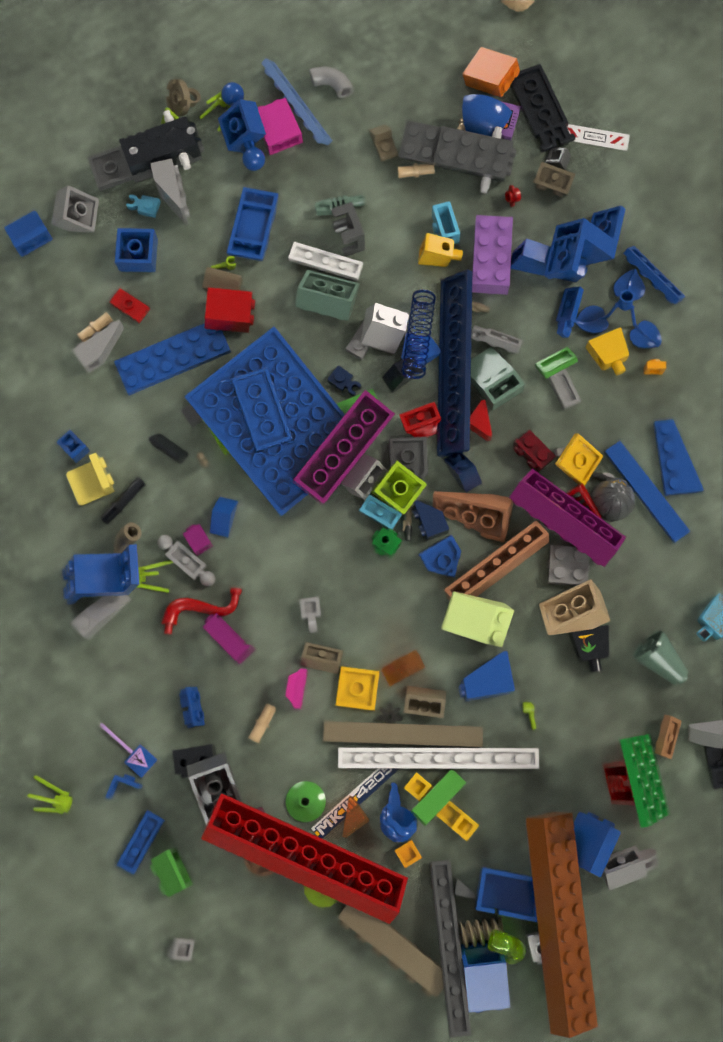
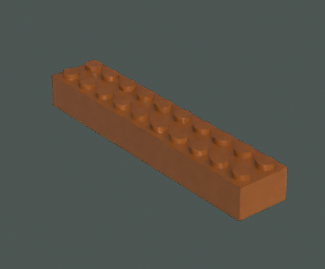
(561, 924)

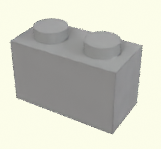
(364, 476)

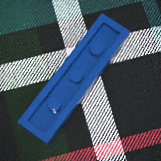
(649, 271)

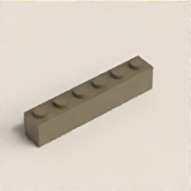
(396, 948)

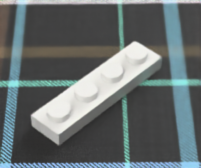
(325, 261)

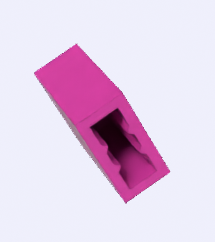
(279, 126)

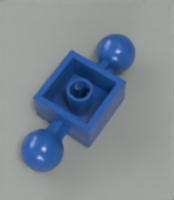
(242, 126)

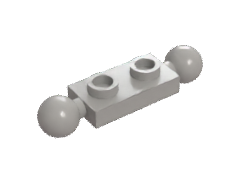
(186, 560)

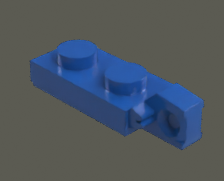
(568, 310)

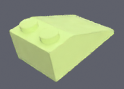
(478, 618)

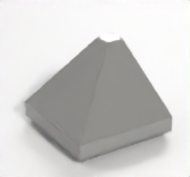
(181, 949)

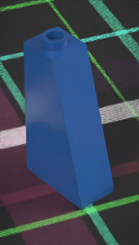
(533, 258)

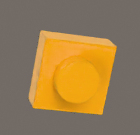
(654, 367)
(408, 853)

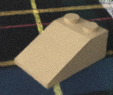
(575, 610)

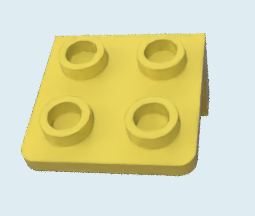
(91, 480)

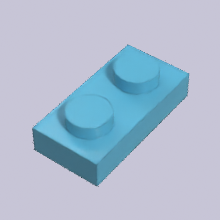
(380, 512)

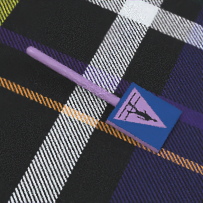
(140, 759)

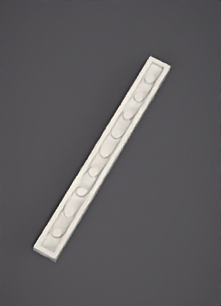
(439, 758)

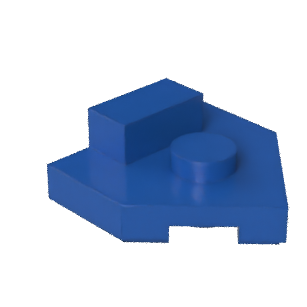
(434, 350)
(442, 557)

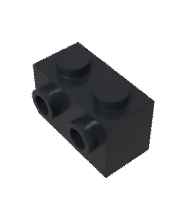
(191, 755)

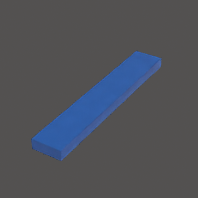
(647, 492)

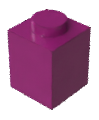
(197, 539)

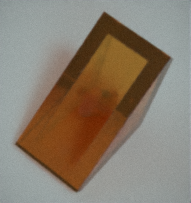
(354, 817)

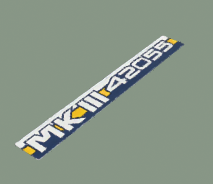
(360, 793)

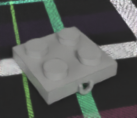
(567, 566)

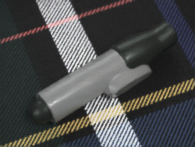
(604, 476)

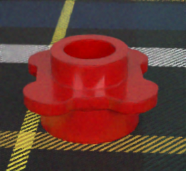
(512, 195)

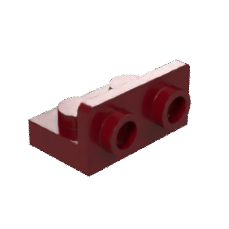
(533, 450)

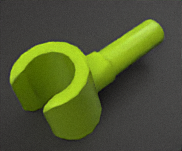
(226, 264)
(529, 708)

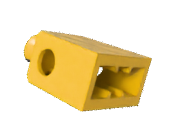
(438, 251)
(609, 351)

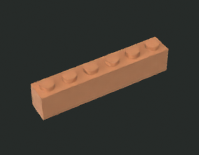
(500, 562)

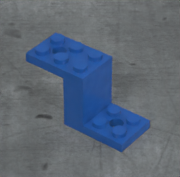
(586, 240)
(101, 574)

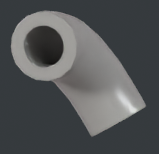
(333, 78)

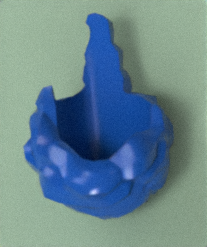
(397, 821)

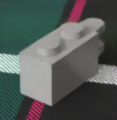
(628, 866)

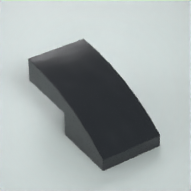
(714, 761)

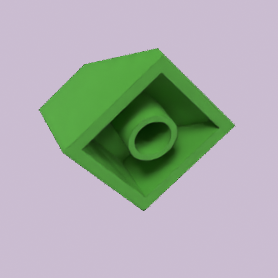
(170, 872)

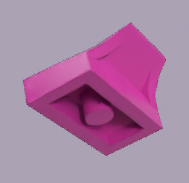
(296, 688)

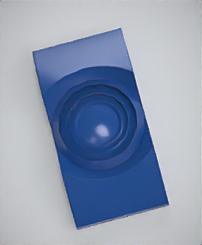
(253, 224)

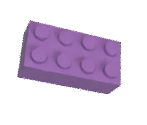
(492, 254)

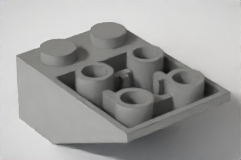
(170, 187)

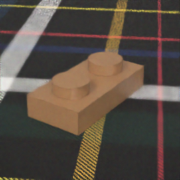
(667, 737)

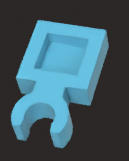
(146, 205)

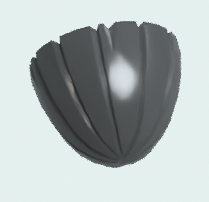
(613, 499)

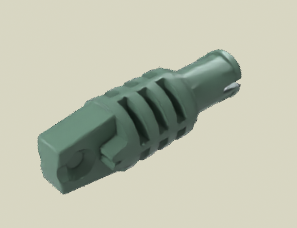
(324, 207)

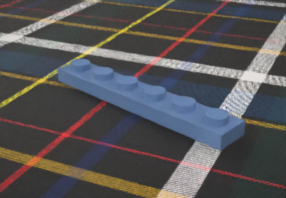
(293, 98)

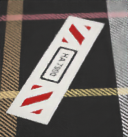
(599, 137)

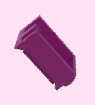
(228, 638)

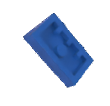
(28, 233)

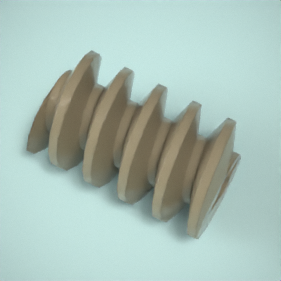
(479, 932)

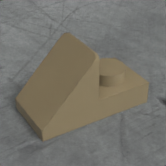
(383, 142)

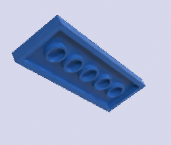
(171, 357)

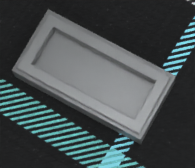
(564, 389)

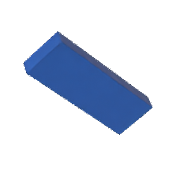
(140, 842)

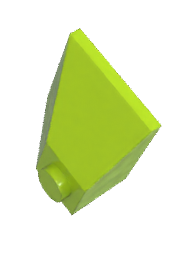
(399, 487)

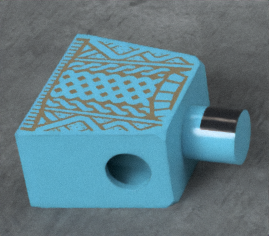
(712, 619)

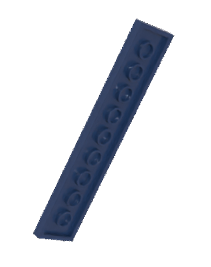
(455, 364)

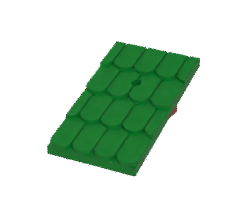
(638, 780)

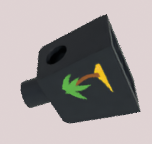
(591, 646)

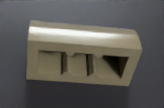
(425, 701)

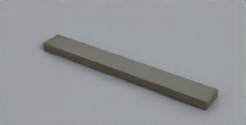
(403, 734)

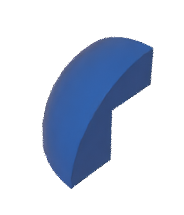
(484, 113)

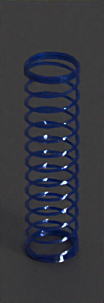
(425, 305)

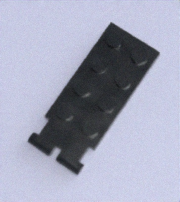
(541, 108)

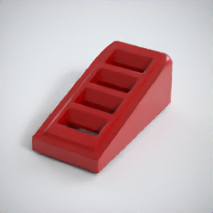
(584, 494)

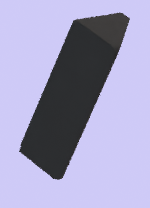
(168, 448)

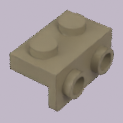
(554, 179)

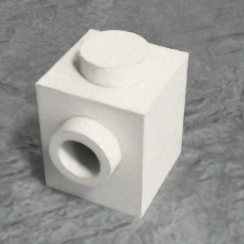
(534, 947)

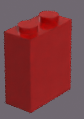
(229, 310)

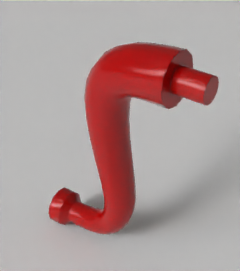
(175, 607)

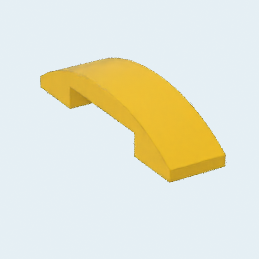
(449, 814)

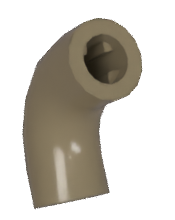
(126, 536)

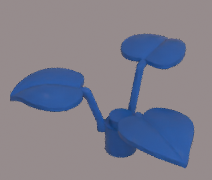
(628, 289)

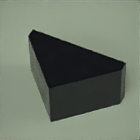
(395, 378)

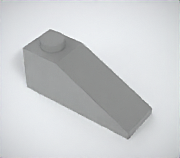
(98, 614)

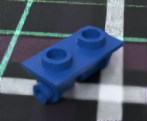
(190, 698)

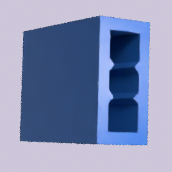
(594, 842)

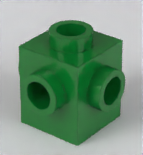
(387, 549)

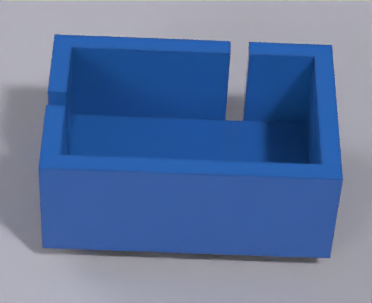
(507, 892)

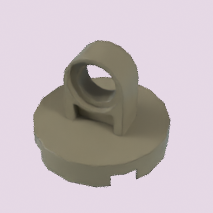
(179, 97)

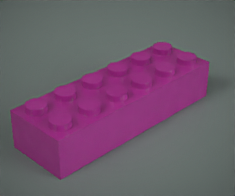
(343, 447)
(567, 518)

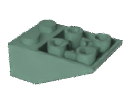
(495, 378)

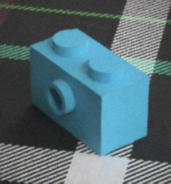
(445, 222)

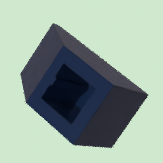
(463, 471)
(431, 520)

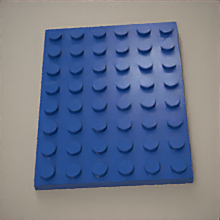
(305, 404)

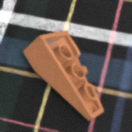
(482, 512)

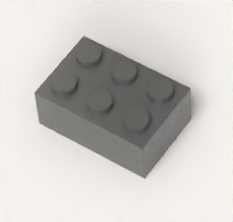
(210, 779)

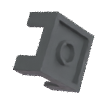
(351, 222)

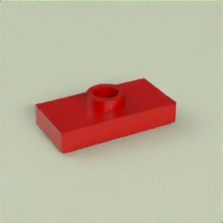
(129, 305)

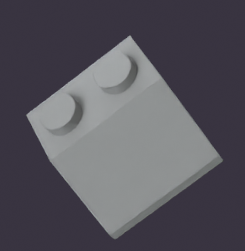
(75, 210)
(383, 328)

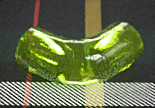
(507, 945)

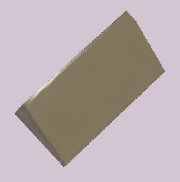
(220, 279)
(321, 658)

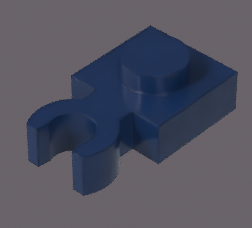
(342, 379)

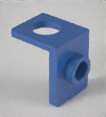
(127, 779)

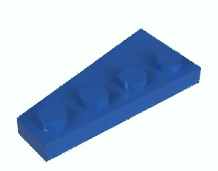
(674, 461)

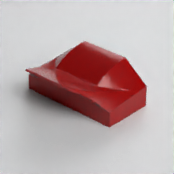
(421, 420)

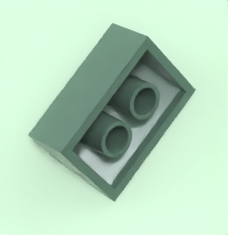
(327, 295)

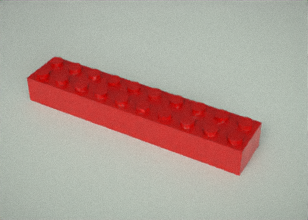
(305, 858)

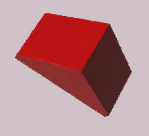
(480, 421)

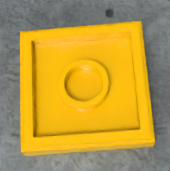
(579, 459)
(357, 688)

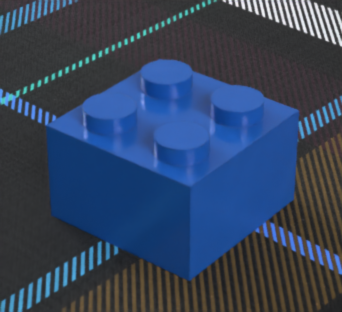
(136, 250)

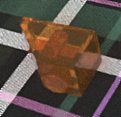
(403, 668)

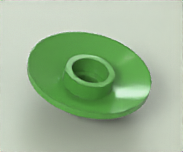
(316, 801)

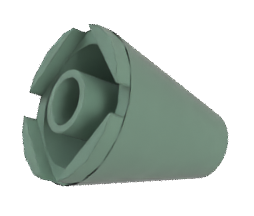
(662, 658)

